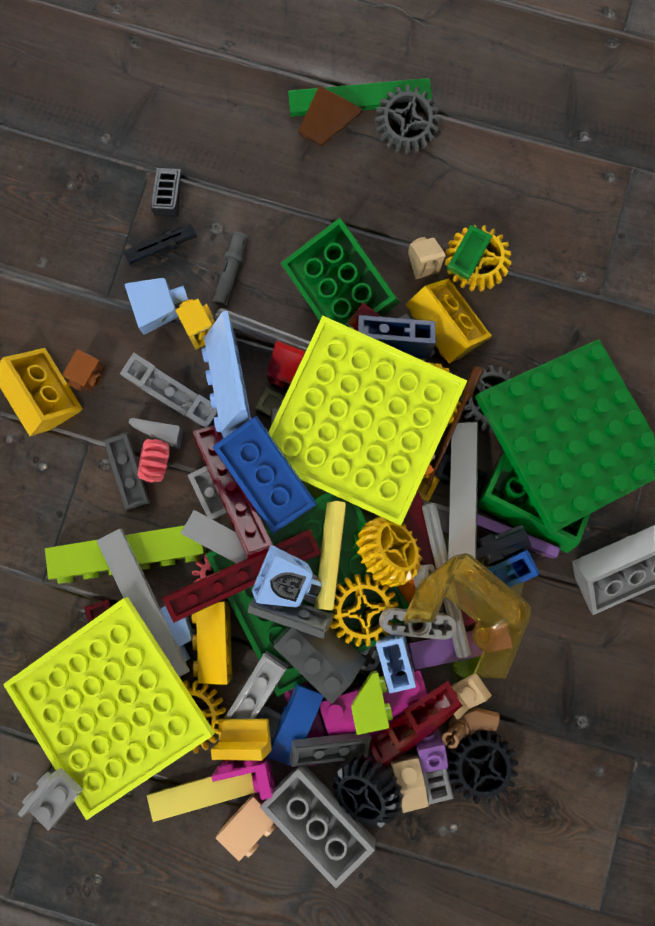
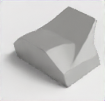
(207, 493)

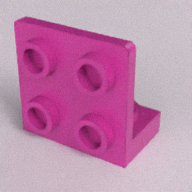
(262, 780)

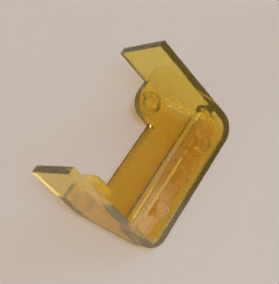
(486, 599)

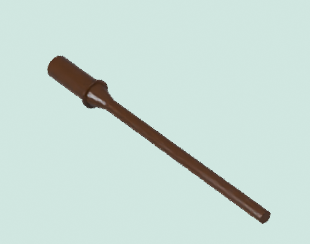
(468, 391)

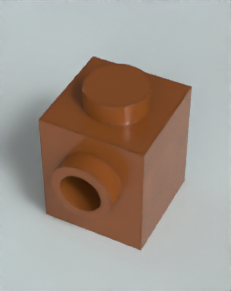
(83, 371)

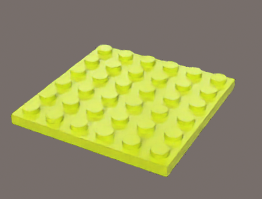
(364, 419)
(109, 707)

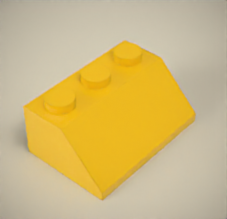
(456, 324)
(37, 391)
(213, 644)

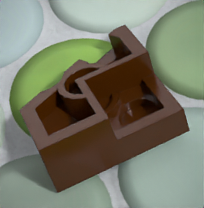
(326, 116)

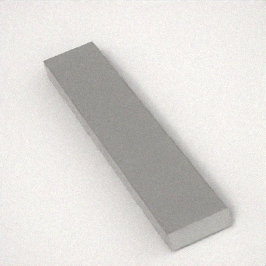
(463, 490)
(220, 540)
(134, 585)

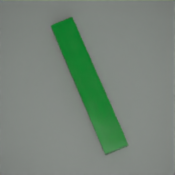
(362, 95)

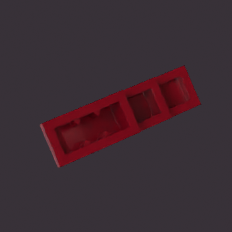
(416, 723)

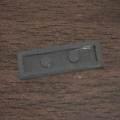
(125, 469)
(300, 618)
(328, 748)

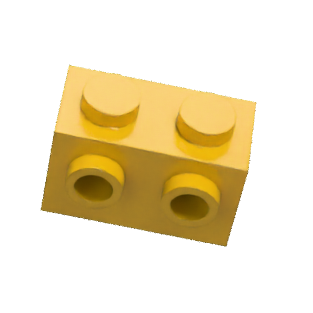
(196, 321)

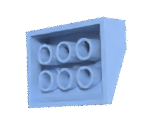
(225, 376)

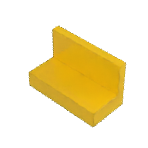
(243, 740)

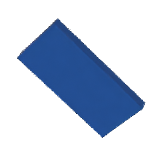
(264, 474)

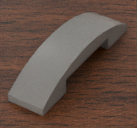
(168, 390)

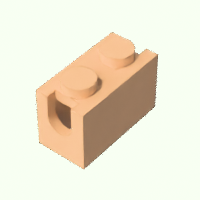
(246, 828)

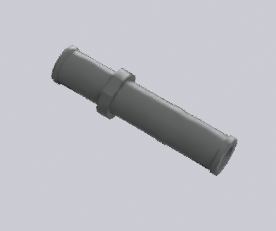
(230, 268)

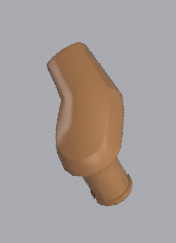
(470, 722)

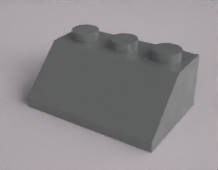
(325, 663)

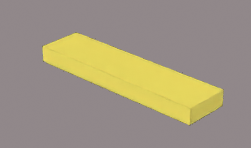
(330, 554)
(197, 795)

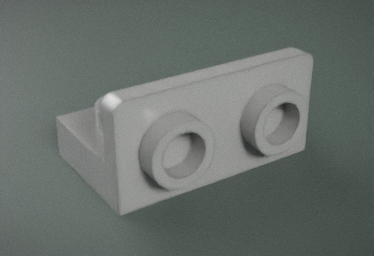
(51, 798)

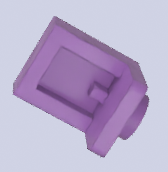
(432, 752)

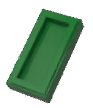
(469, 252)

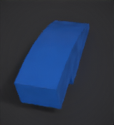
(295, 721)

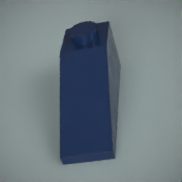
(406, 335)

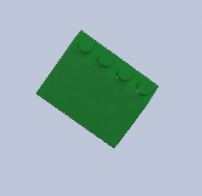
(338, 276)
(509, 501)

